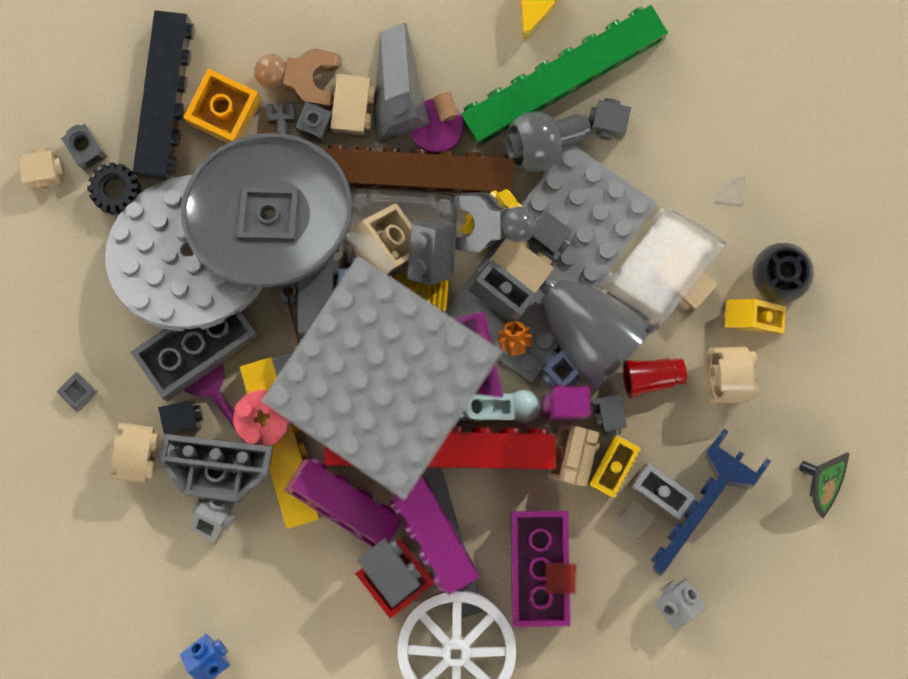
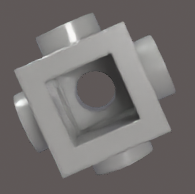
(212, 517)
(679, 603)

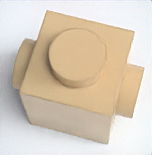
(40, 169)

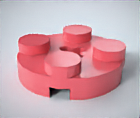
(252, 432)

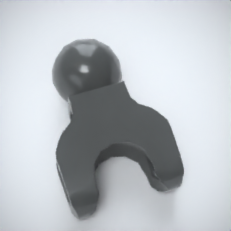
(493, 222)

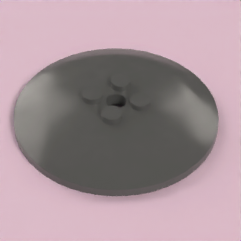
(257, 175)

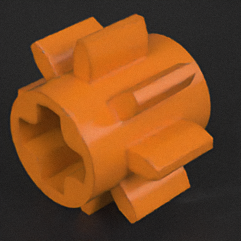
(514, 338)

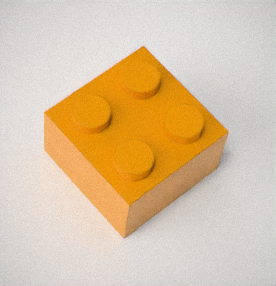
(222, 107)

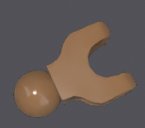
(298, 75)

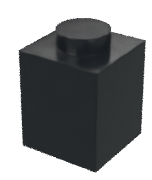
(181, 417)

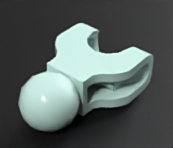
(521, 407)

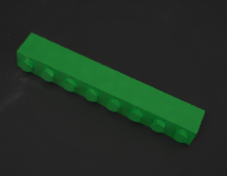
(565, 74)

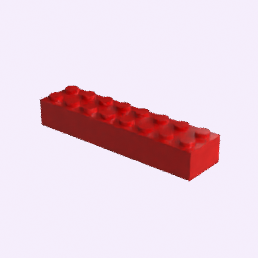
(485, 450)

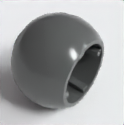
(534, 141)

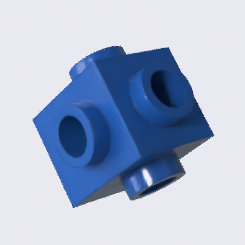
(205, 658)

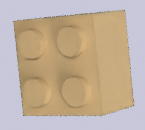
(383, 239)

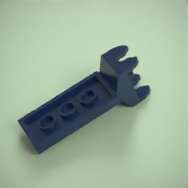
(728, 472)

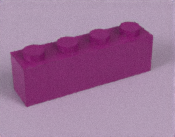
(567, 404)
(342, 503)

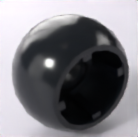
(801, 275)

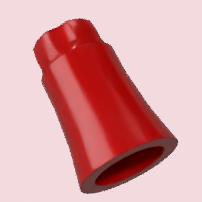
(653, 375)

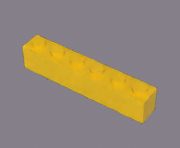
(286, 453)

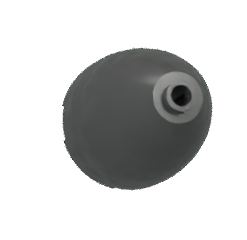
(592, 328)

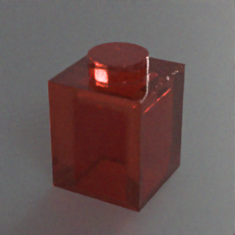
(560, 577)

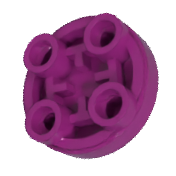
(438, 135)

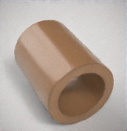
(445, 107)

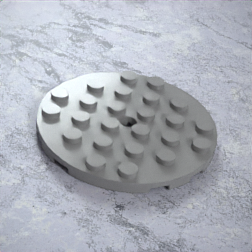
(153, 274)

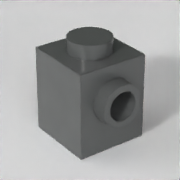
(609, 119)

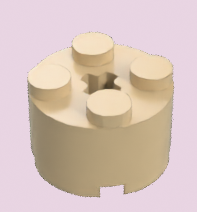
(731, 374)
(133, 452)

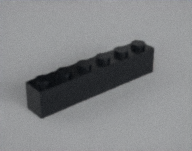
(163, 95)

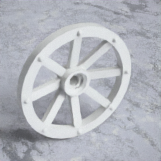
(456, 640)

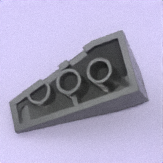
(398, 93)

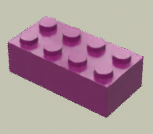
(436, 537)
(535, 540)

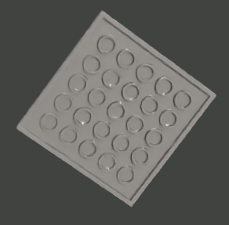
(382, 377)

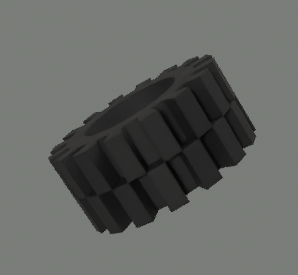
(102, 177)

